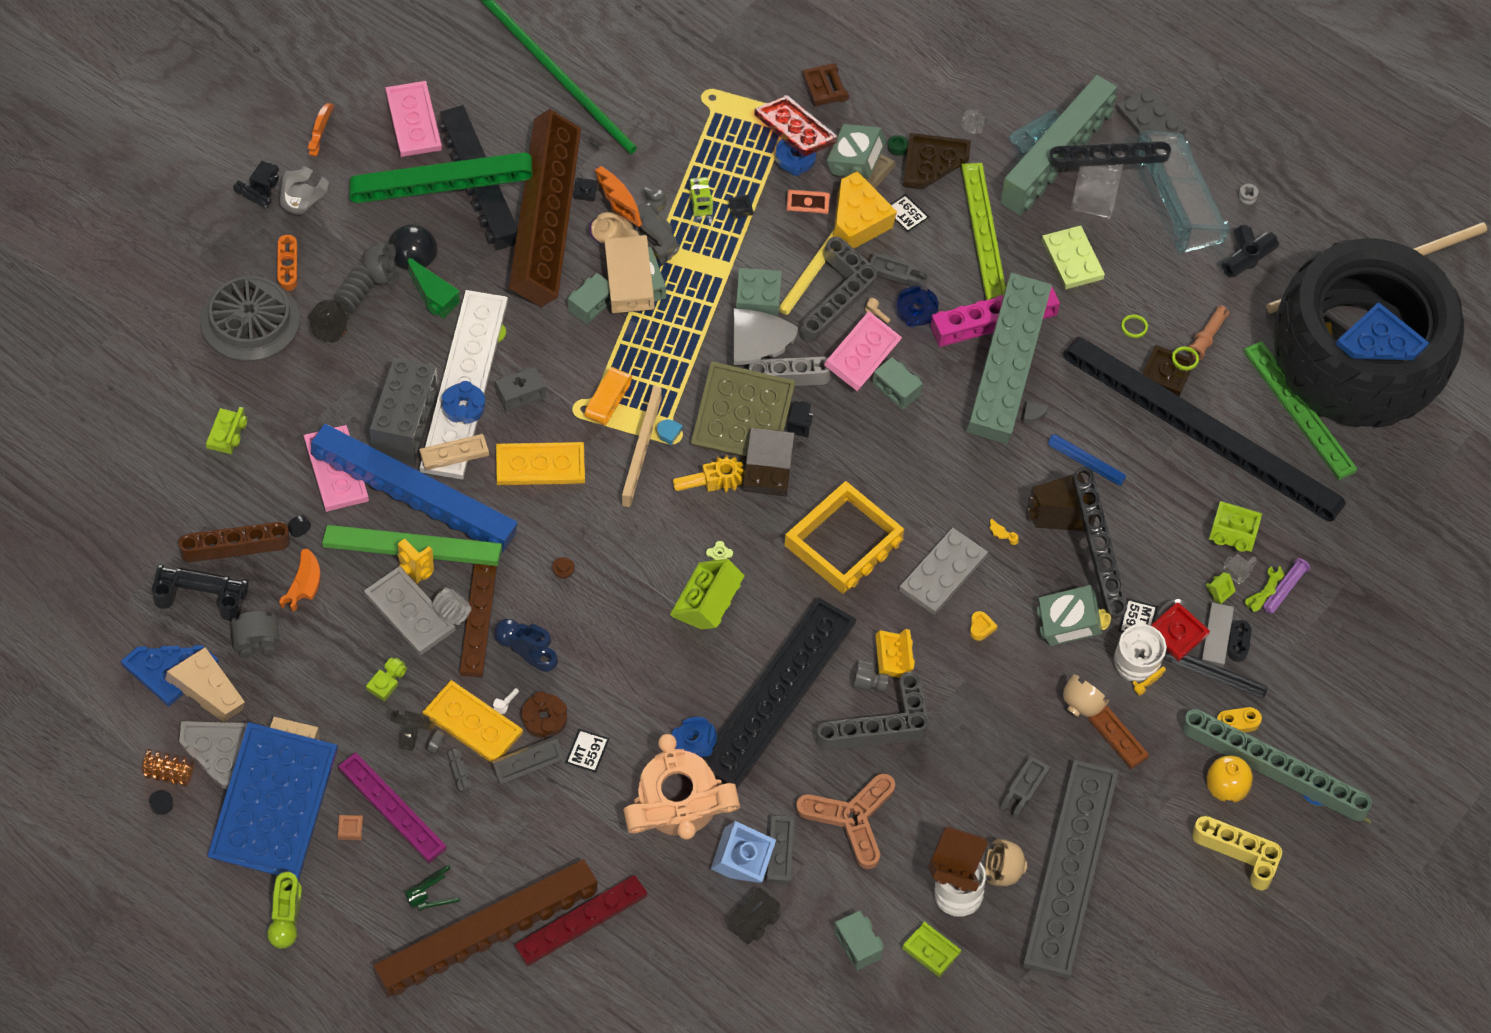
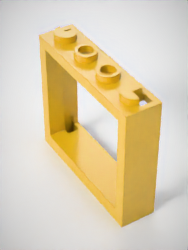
(817, 516)

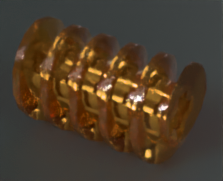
(166, 769)

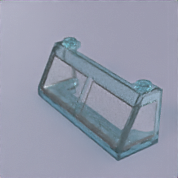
(1185, 193)

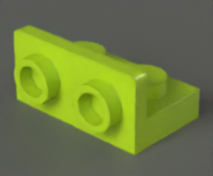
(226, 430)

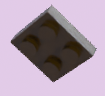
(1164, 372)

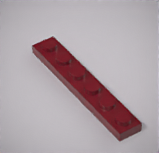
(581, 920)

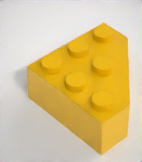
(861, 211)

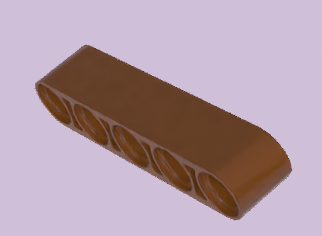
(224, 548)

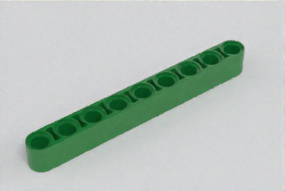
(440, 177)

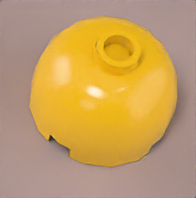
(1229, 778)

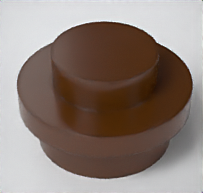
(563, 567)

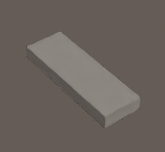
(1217, 641)

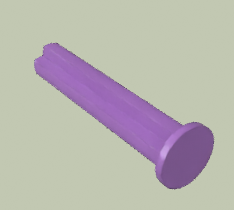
(1286, 585)

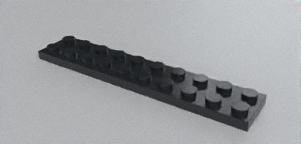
(778, 692)

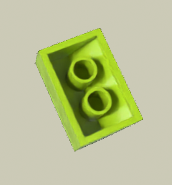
(708, 594)

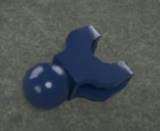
(527, 642)

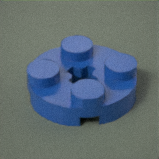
(790, 163)
(459, 392)
(696, 726)

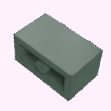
(590, 299)
(897, 383)
(858, 940)

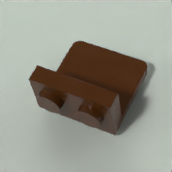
(957, 858)

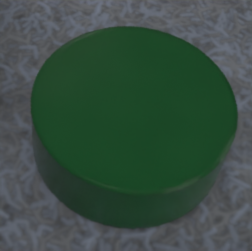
(897, 145)

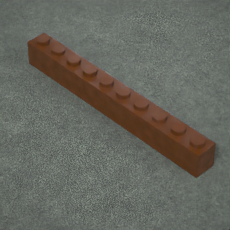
(485, 928)

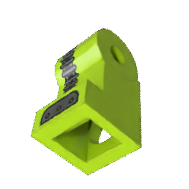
(701, 196)

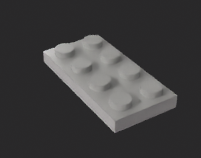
(943, 571)
(409, 610)

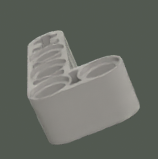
(812, 368)

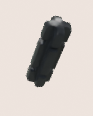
(252, 194)

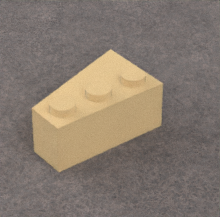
(207, 684)

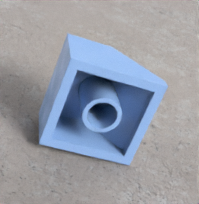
(743, 853)

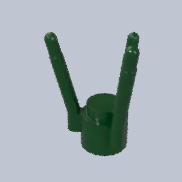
(417, 895)

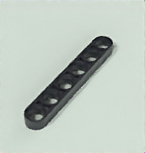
(1109, 152)

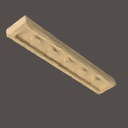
(641, 447)

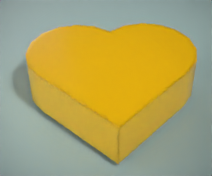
(981, 626)

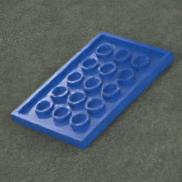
(273, 801)

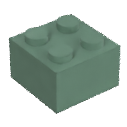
(759, 290)

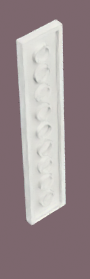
(470, 361)

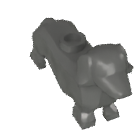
(655, 229)

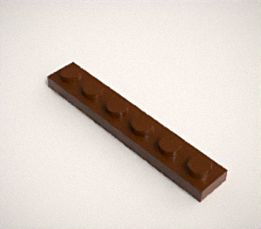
(478, 620)

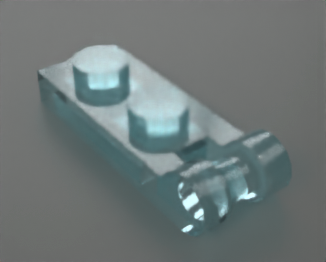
(1033, 131)

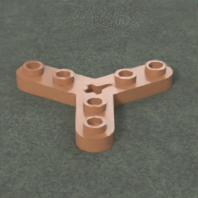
(837, 813)

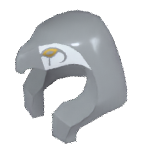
(296, 194)

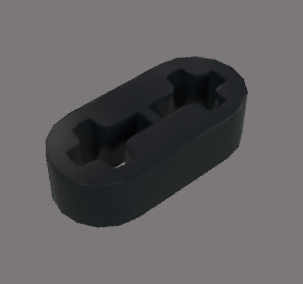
(1234, 640)

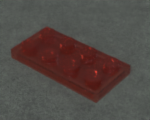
(795, 125)

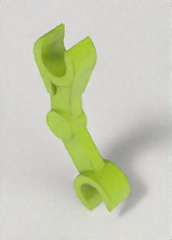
(1257, 600)

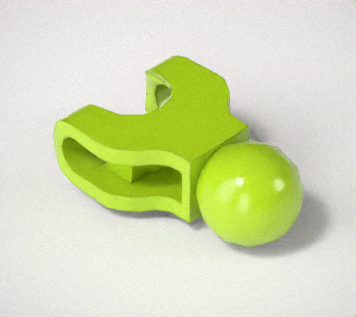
(286, 908)

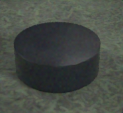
(299, 526)
(161, 802)

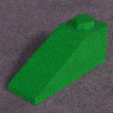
(436, 293)

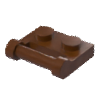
(819, 87)

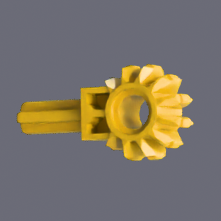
(713, 476)

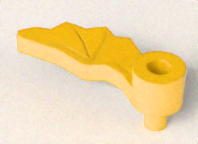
(1000, 532)
(1140, 688)

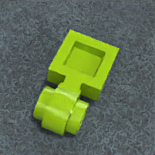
(384, 683)

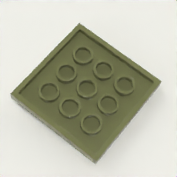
(735, 403)

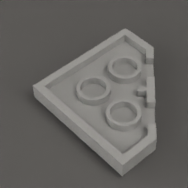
(213, 747)

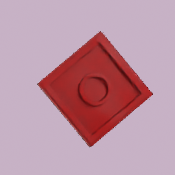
(1180, 631)

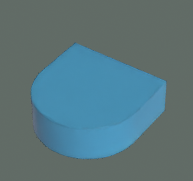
(668, 430)

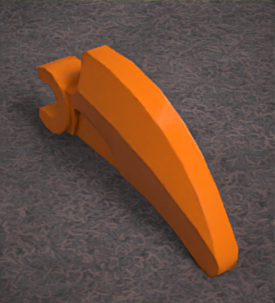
(319, 128)
(305, 582)

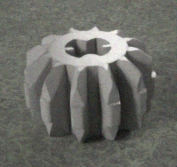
(451, 606)

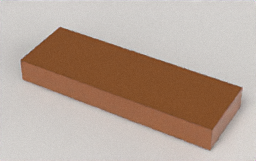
(1119, 738)

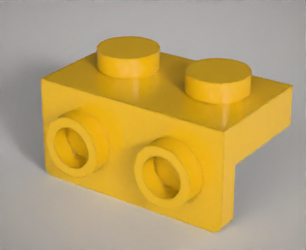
(416, 565)
(894, 653)

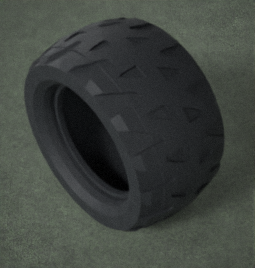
(1366, 389)

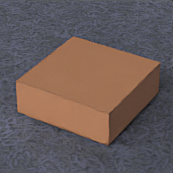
(350, 827)

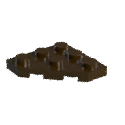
(933, 158)

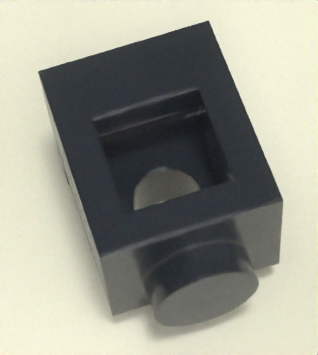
(265, 177)
(800, 419)

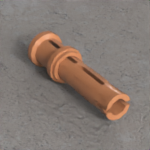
(1205, 338)

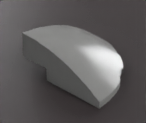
(760, 335)

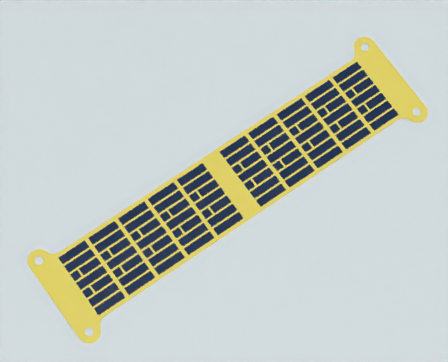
(664, 342)

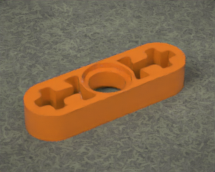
(292, 270)

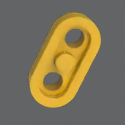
(1240, 720)

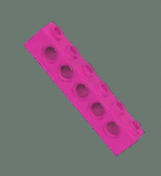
(984, 323)

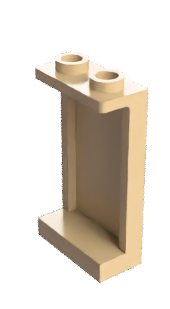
(629, 274)

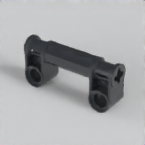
(231, 591)

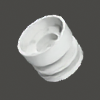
(1139, 652)
(959, 902)

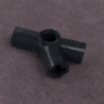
(1249, 250)

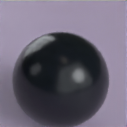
(414, 243)

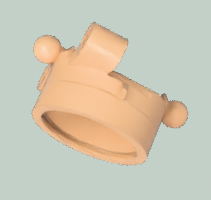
(683, 817)

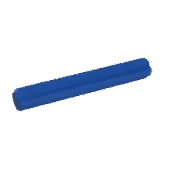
(1087, 459)

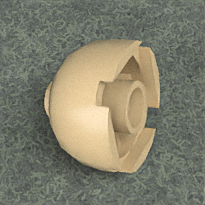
(1083, 698)
(1004, 863)

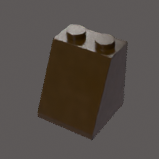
(1056, 506)

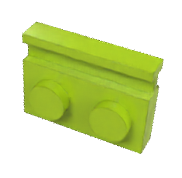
(931, 949)

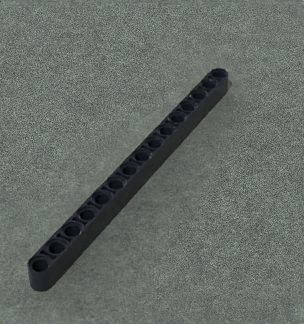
(1205, 429)

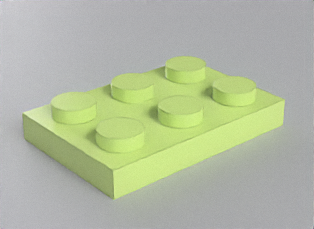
(1073, 257)

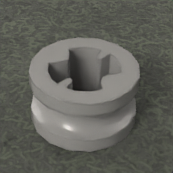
(1248, 188)

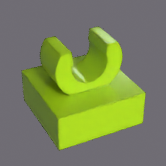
(1221, 587)

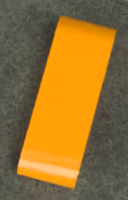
(608, 395)

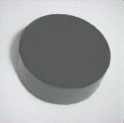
(436, 742)

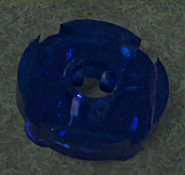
(911, 315)

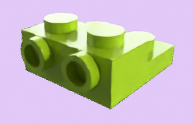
(1235, 526)

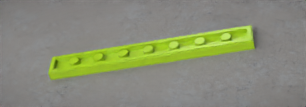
(983, 230)

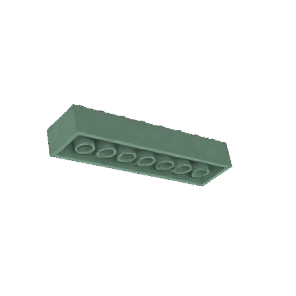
(1073, 127)
(1009, 358)

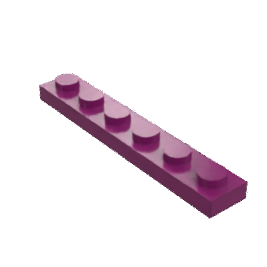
(392, 808)

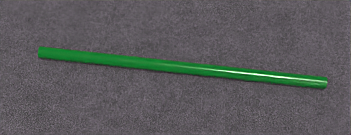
(557, 72)

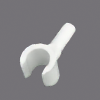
(502, 705)

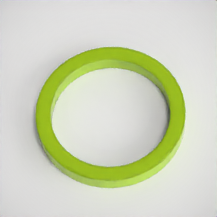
(1134, 317)
(1185, 367)

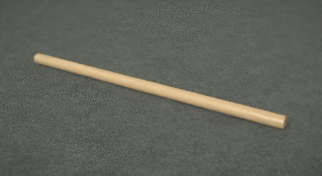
(1425, 249)

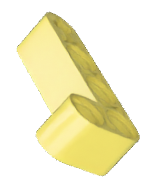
(1235, 849)

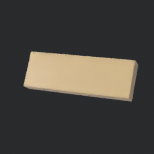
(454, 452)

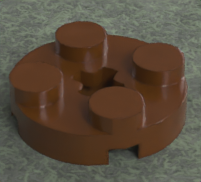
(544, 703)

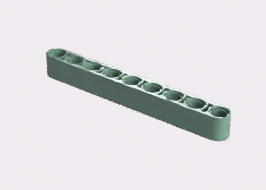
(1283, 774)

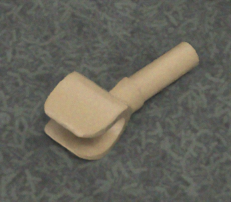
(872, 306)

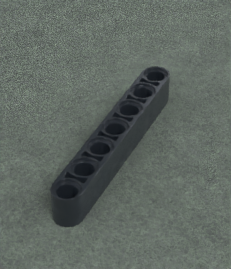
(1100, 531)

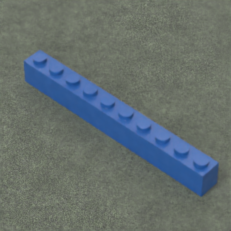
(412, 487)

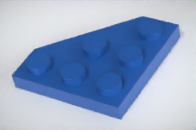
(1381, 336)
(151, 667)

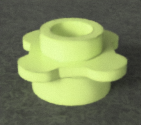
(719, 547)

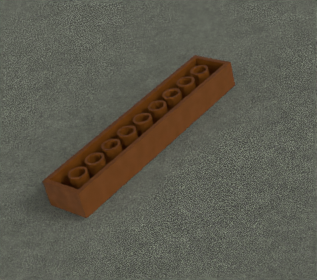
(545, 209)

